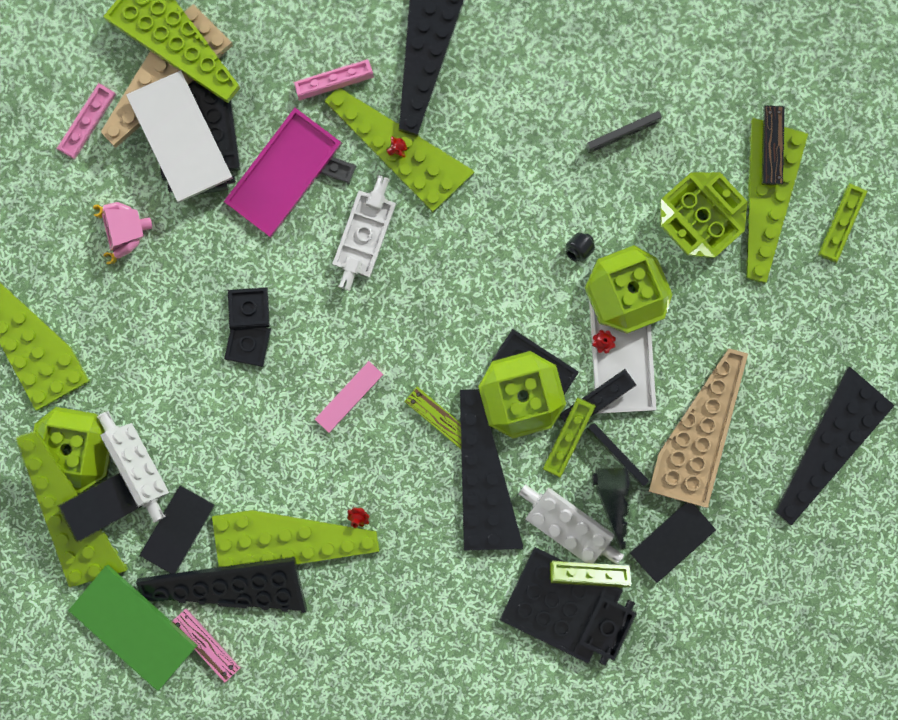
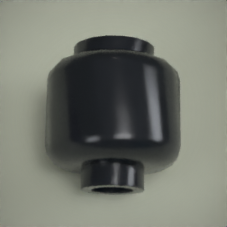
(580, 247)

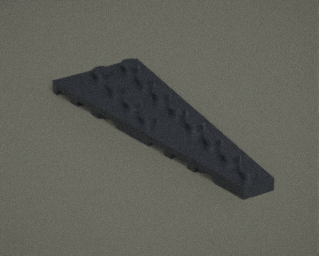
(427, 42)
(844, 426)
(487, 507)
(253, 584)

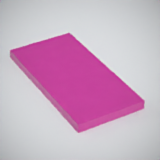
(283, 172)

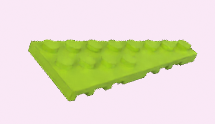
(424, 169)
(769, 202)
(81, 559)

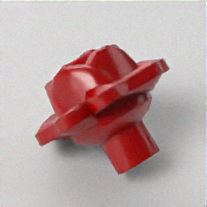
(397, 147)
(604, 341)
(358, 517)

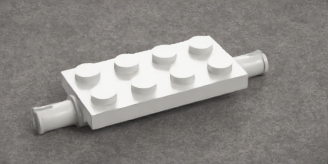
(364, 233)
(134, 465)
(569, 526)

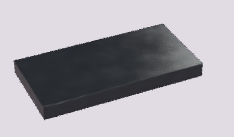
(517, 343)
(98, 507)
(178, 530)
(672, 541)

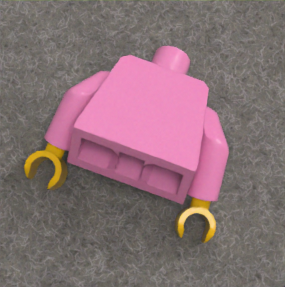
(122, 228)

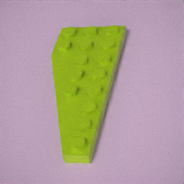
(174, 38)
(37, 353)

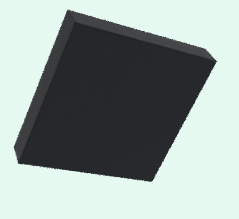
(248, 308)
(248, 345)

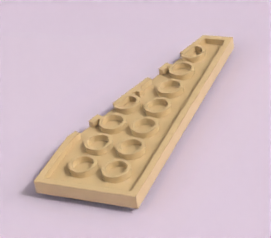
(123, 118)
(693, 451)

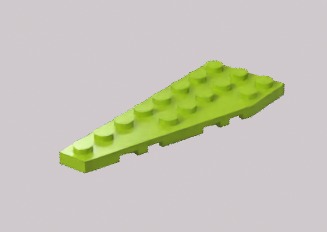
(269, 536)

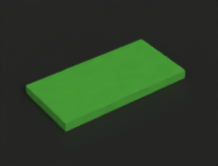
(132, 627)

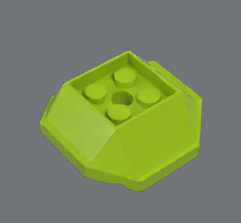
(714, 197)
(610, 294)
(517, 373)
(81, 430)

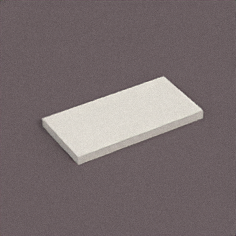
(179, 136)
(632, 353)

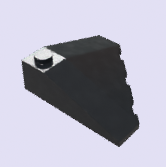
(613, 488)

